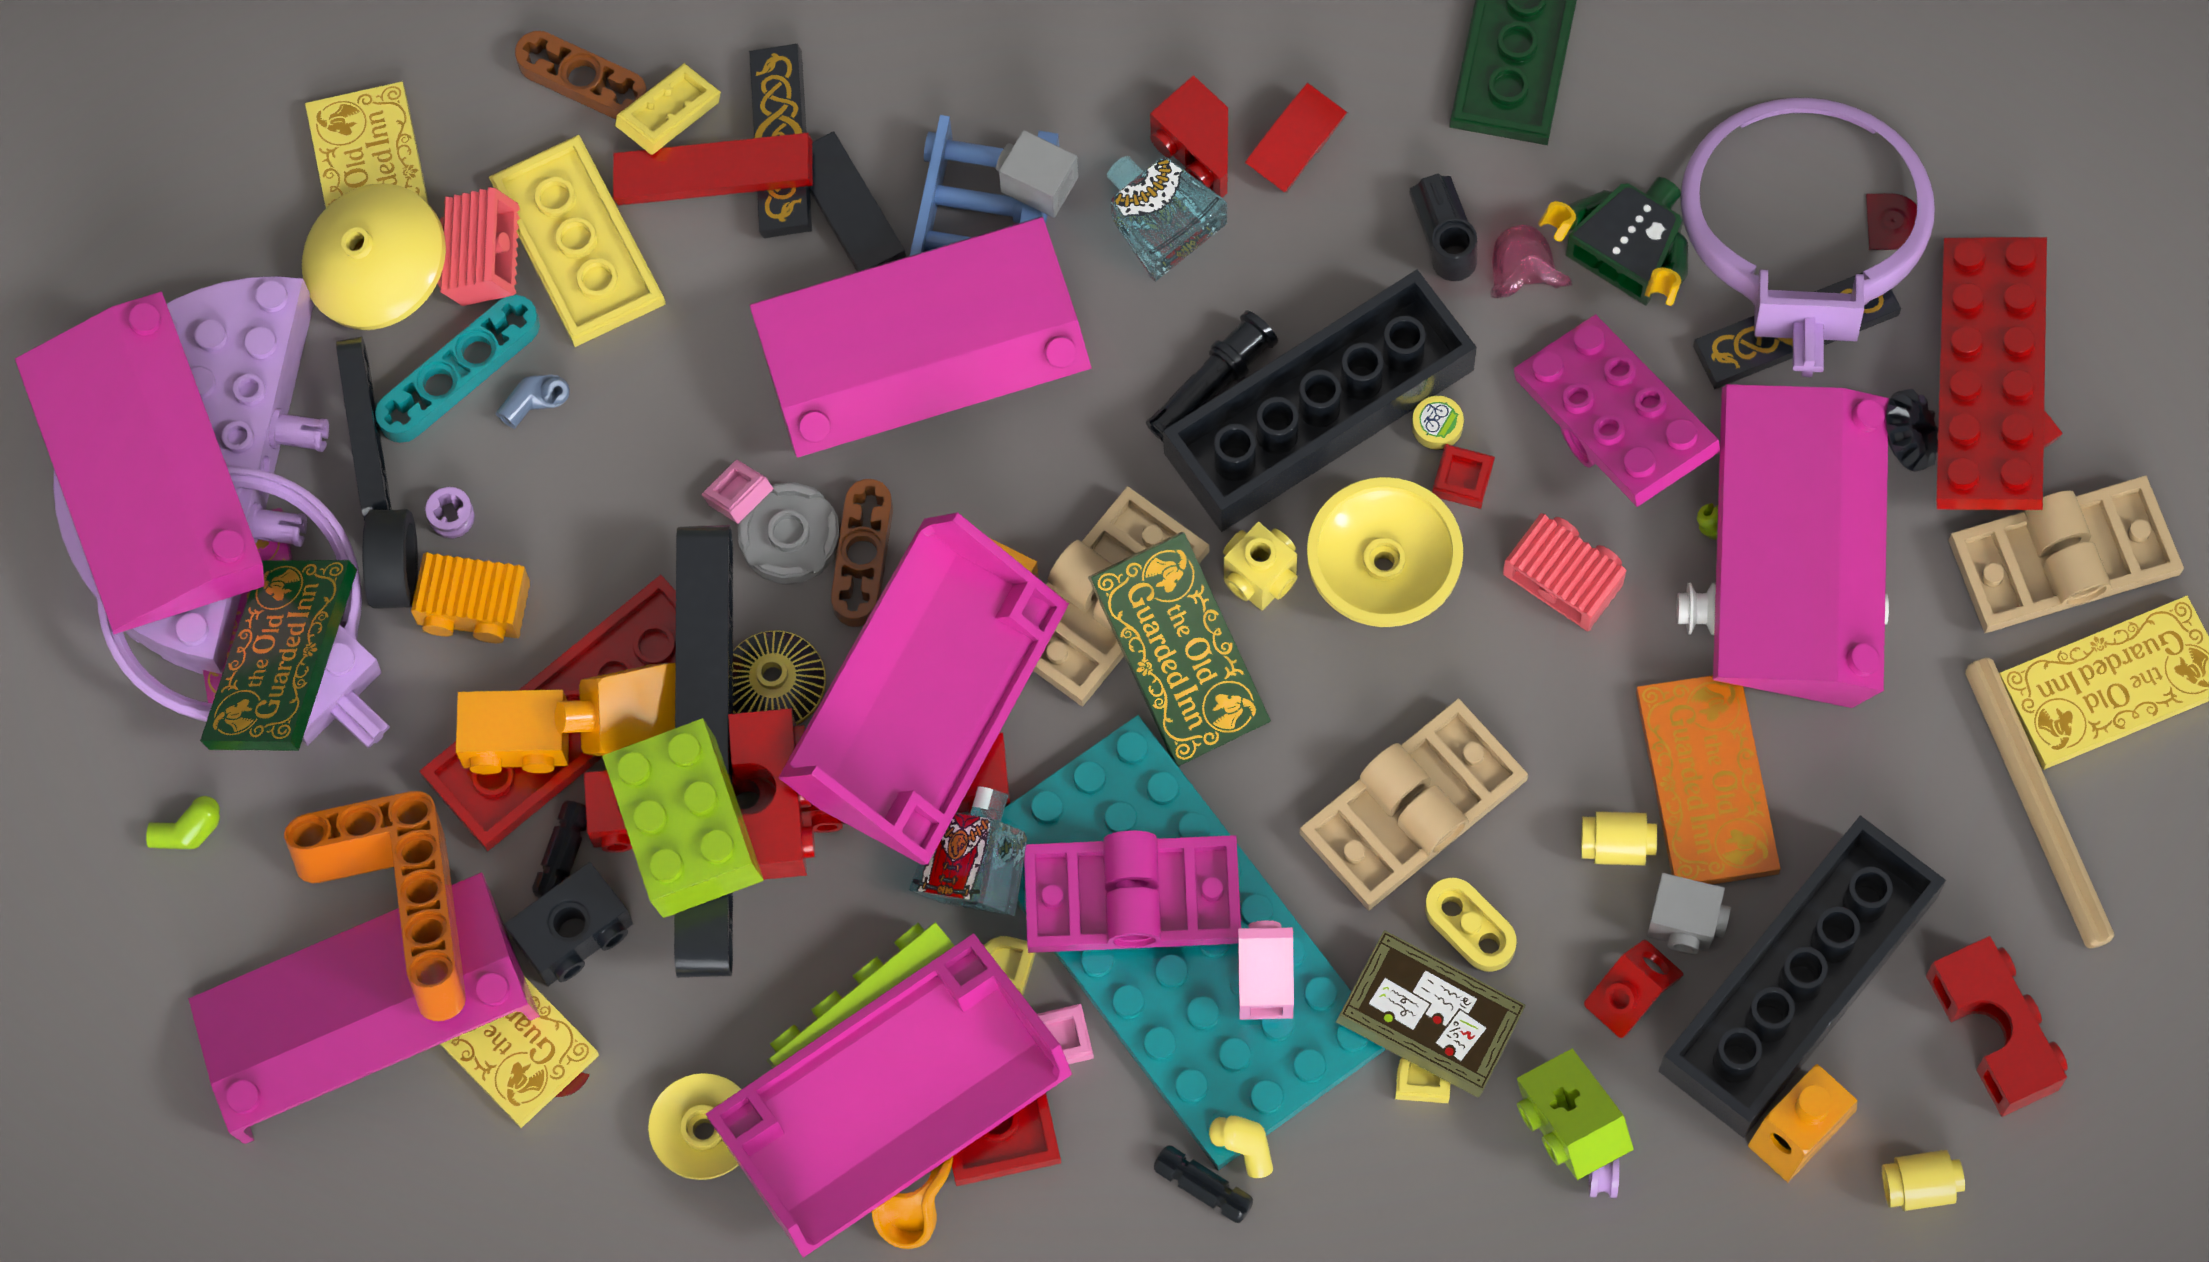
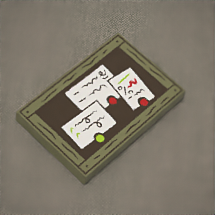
(1431, 1013)

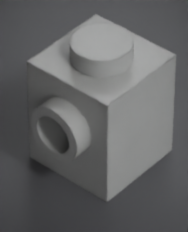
(1037, 173)
(1688, 914)

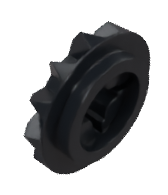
(1912, 430)

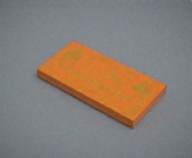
(1707, 780)

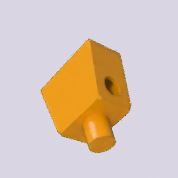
(620, 708)
(1804, 1120)

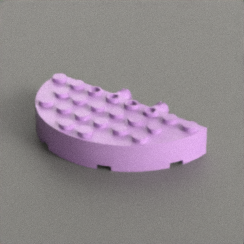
(245, 359)

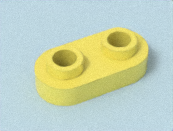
(1473, 924)

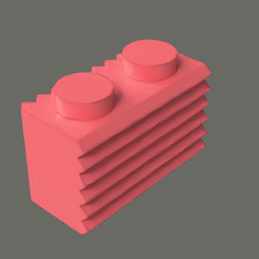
(479, 246)
(1565, 570)

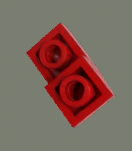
(1296, 137)

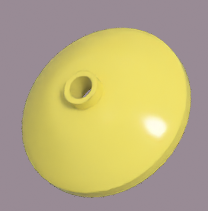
(389, 272)
(1390, 522)

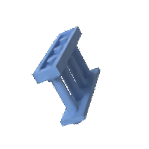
(937, 151)

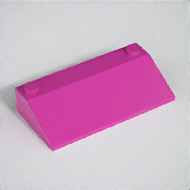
(920, 336)
(140, 465)
(1802, 542)
(925, 688)
(346, 1011)
(889, 1094)

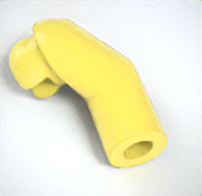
(1244, 1138)

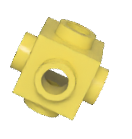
(1260, 580)

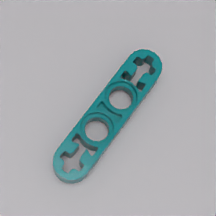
(451, 361)

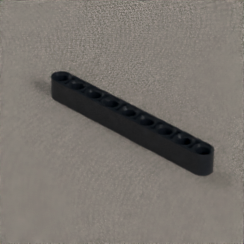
(705, 691)

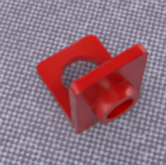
(1631, 988)

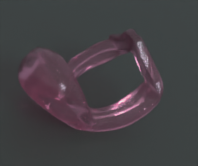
(1523, 258)

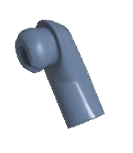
(532, 394)

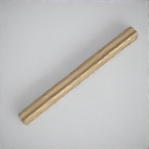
(2039, 803)

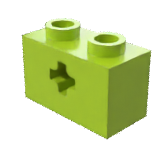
(1573, 1114)

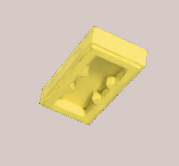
(667, 109)

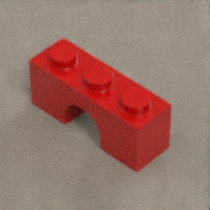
(759, 750)
(1982, 982)

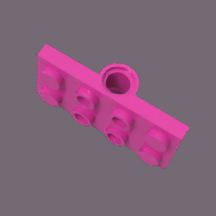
(1616, 411)
(1132, 893)

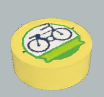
(1437, 422)

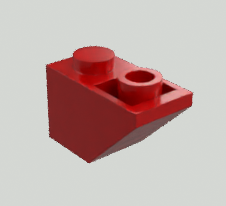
(1194, 131)

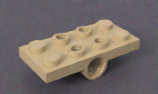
(2065, 553)
(1083, 643)
(1413, 803)

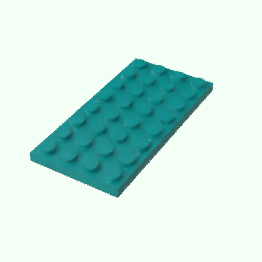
(1182, 1002)

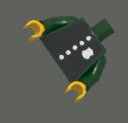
(1627, 238)

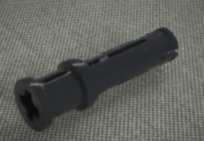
(1227, 361)

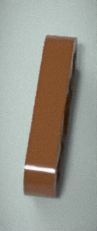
(544, 73)
(853, 516)

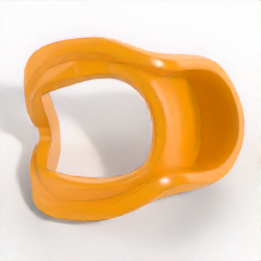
(911, 1217)

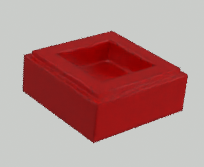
(1463, 476)

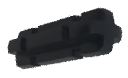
(561, 847)
(1203, 1184)

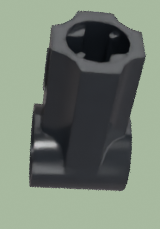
(1445, 226)

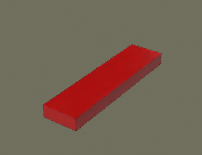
(713, 169)

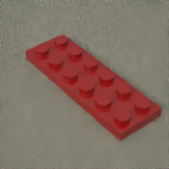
(1992, 374)
(496, 804)

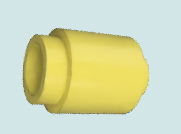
(1618, 838)
(1922, 1180)

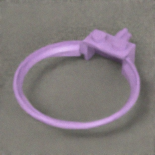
(1800, 314)
(349, 664)

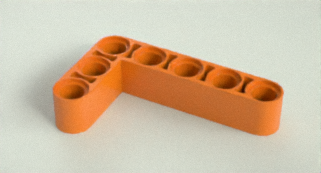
(405, 835)

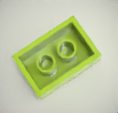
(682, 818)

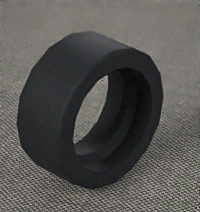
(390, 558)

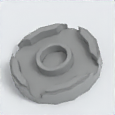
(790, 534)

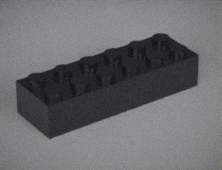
(1319, 400)
(1801, 976)

